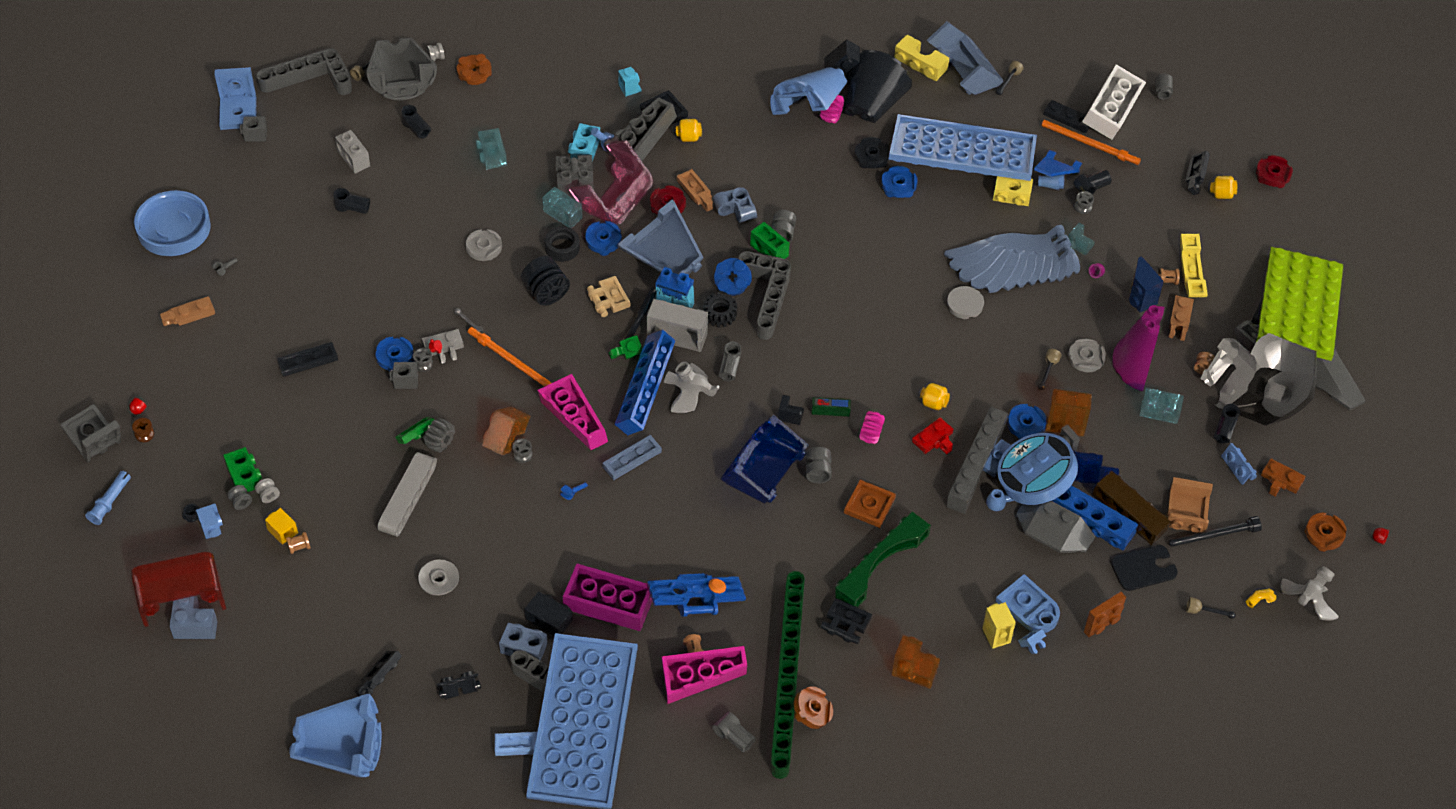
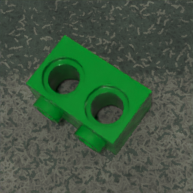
(769, 242)
(245, 469)

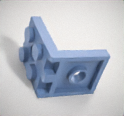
(235, 97)

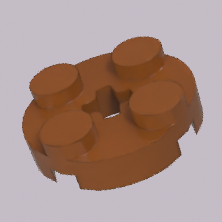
(477, 62)
(1325, 541)
(806, 714)

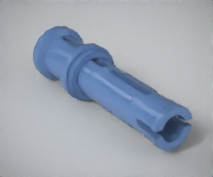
(103, 504)

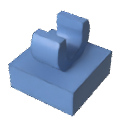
(1032, 639)

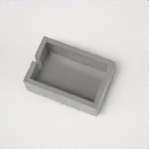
(682, 323)

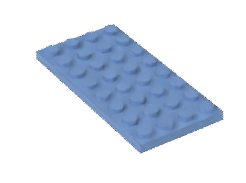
(963, 147)
(582, 721)

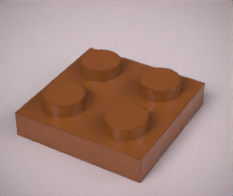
(869, 503)
(1105, 614)

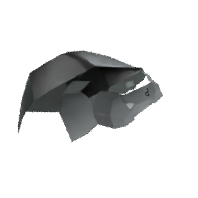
(1272, 378)

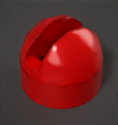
(137, 406)
(1380, 535)

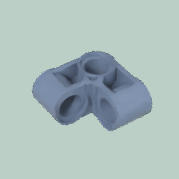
(736, 202)

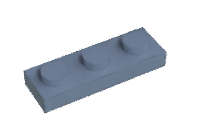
(632, 457)

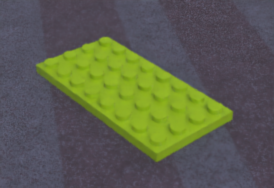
(1301, 300)

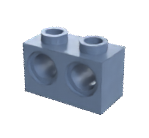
(525, 639)

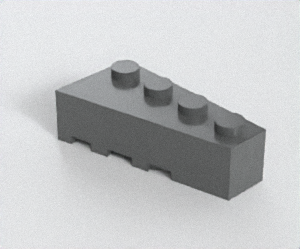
(646, 129)

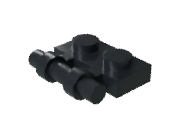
(849, 616)

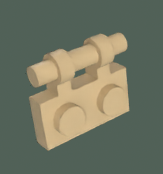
(613, 293)

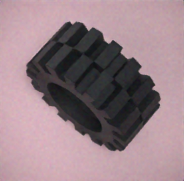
(720, 301)

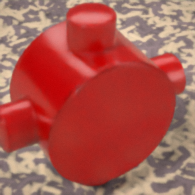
(435, 346)

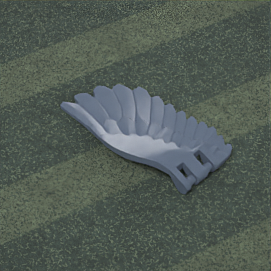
(1015, 260)

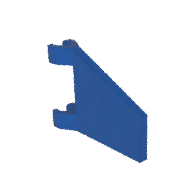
(1054, 168)

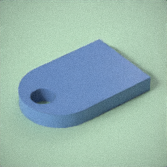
(1030, 604)

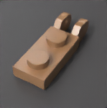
(1180, 316)

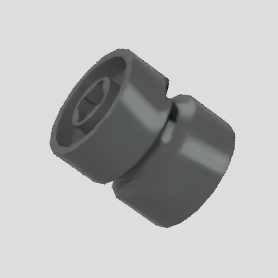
(784, 223)
(818, 465)

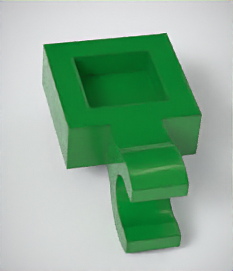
(628, 348)

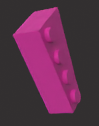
(572, 408)
(701, 670)

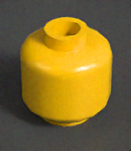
(689, 130)
(1224, 187)
(934, 396)

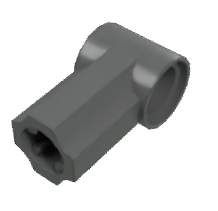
(730, 361)
(729, 728)

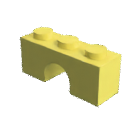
(930, 65)

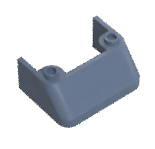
(966, 58)

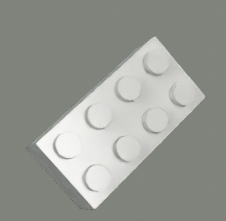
(1114, 102)

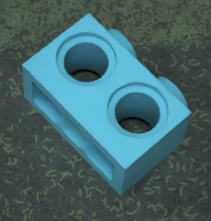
(583, 142)

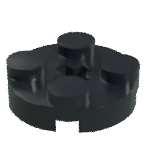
(868, 160)

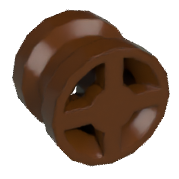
(141, 434)

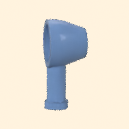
(602, 136)
(997, 504)

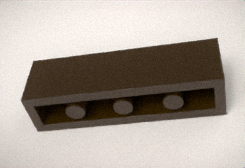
(1126, 501)

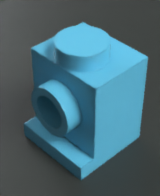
(629, 81)

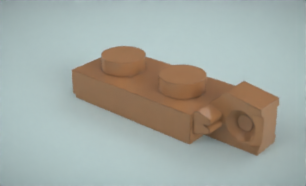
(695, 189)
(188, 312)

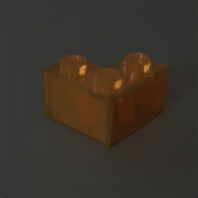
(504, 428)
(913, 664)

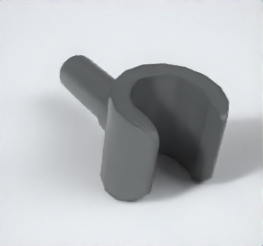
(221, 268)

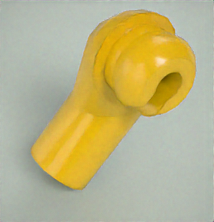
(1258, 595)

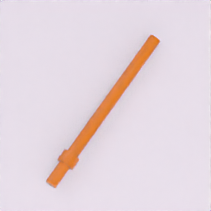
(1121, 154)
(485, 340)

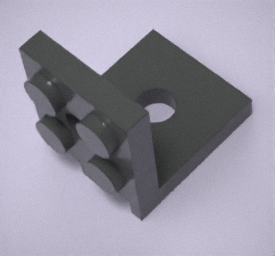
(97, 442)

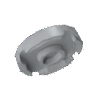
(483, 245)
(965, 302)
(1086, 355)

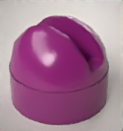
(1094, 268)

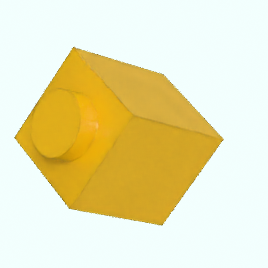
(281, 525)

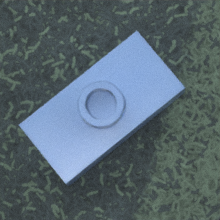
(515, 743)

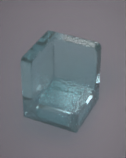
(1079, 241)

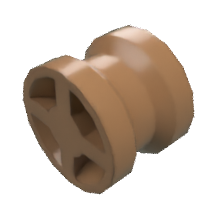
(1204, 360)

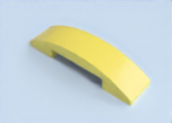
(1191, 265)

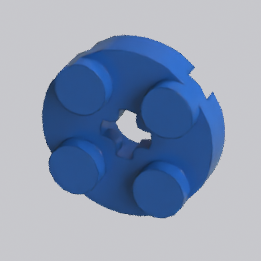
(892, 188)
(599, 245)
(725, 269)
(389, 345)
(1022, 412)

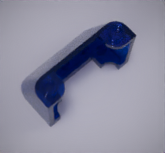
(765, 460)

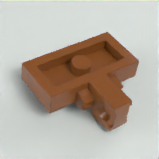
(1282, 477)

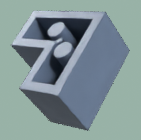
(190, 621)

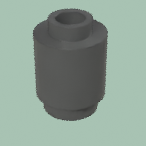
(1164, 86)

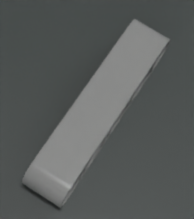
(407, 494)

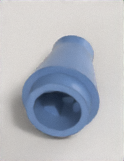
(1053, 182)

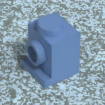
(210, 521)

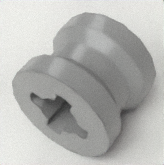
(436, 52)
(267, 491)

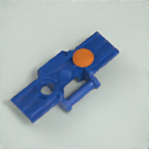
(696, 585)

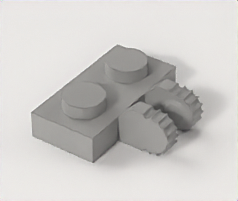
(450, 342)

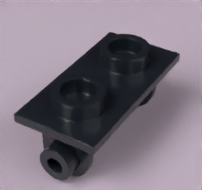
(451, 686)

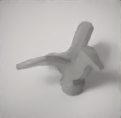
(691, 381)
(1313, 591)

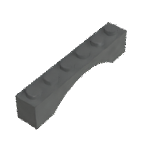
(973, 466)

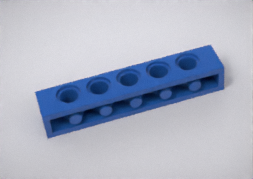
(645, 382)
(1107, 517)

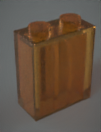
(1068, 409)

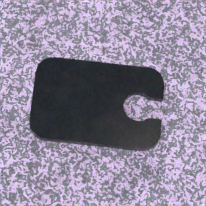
(1140, 570)

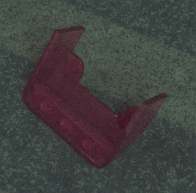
(630, 186)

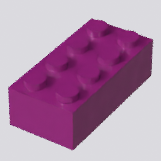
(608, 597)

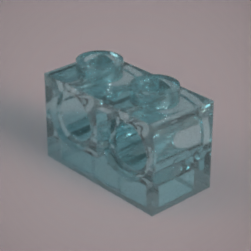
(491, 148)
(562, 207)
(1161, 405)

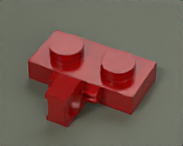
(935, 436)

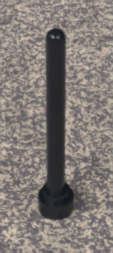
(1252, 524)

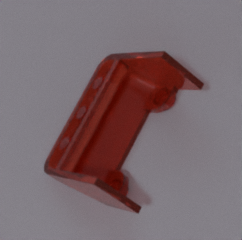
(176, 580)

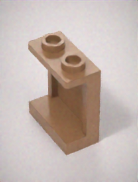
(1189, 505)

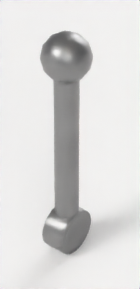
(457, 311)

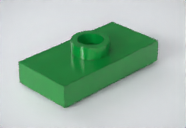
(415, 431)

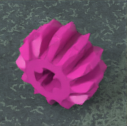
(834, 111)
(872, 427)

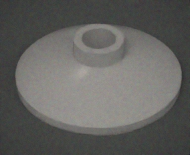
(435, 571)

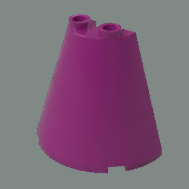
(1135, 349)

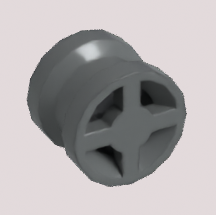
(1084, 202)
(420, 355)
(518, 447)
(239, 497)

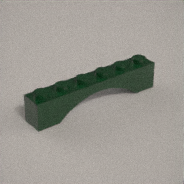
(907, 535)

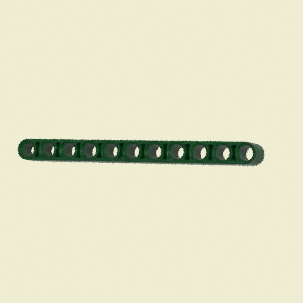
(787, 681)

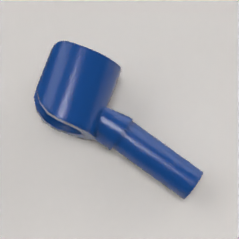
(568, 493)

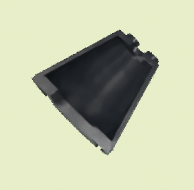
(874, 85)

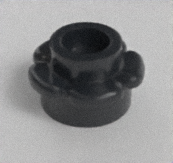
(189, 509)

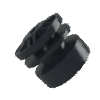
(545, 280)

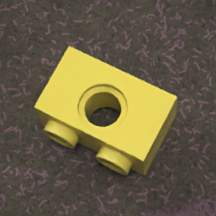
(1013, 191)
(998, 625)

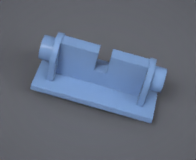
(1237, 464)

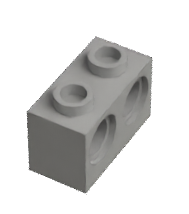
(352, 151)

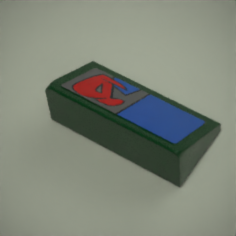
(831, 406)

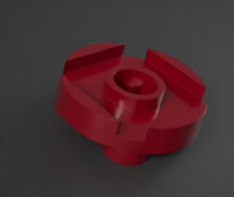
(1267, 177)
(668, 193)

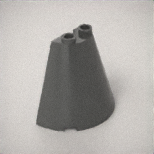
(400, 69)

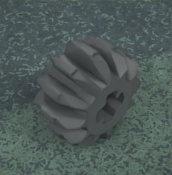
(439, 435)

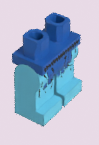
(675, 288)

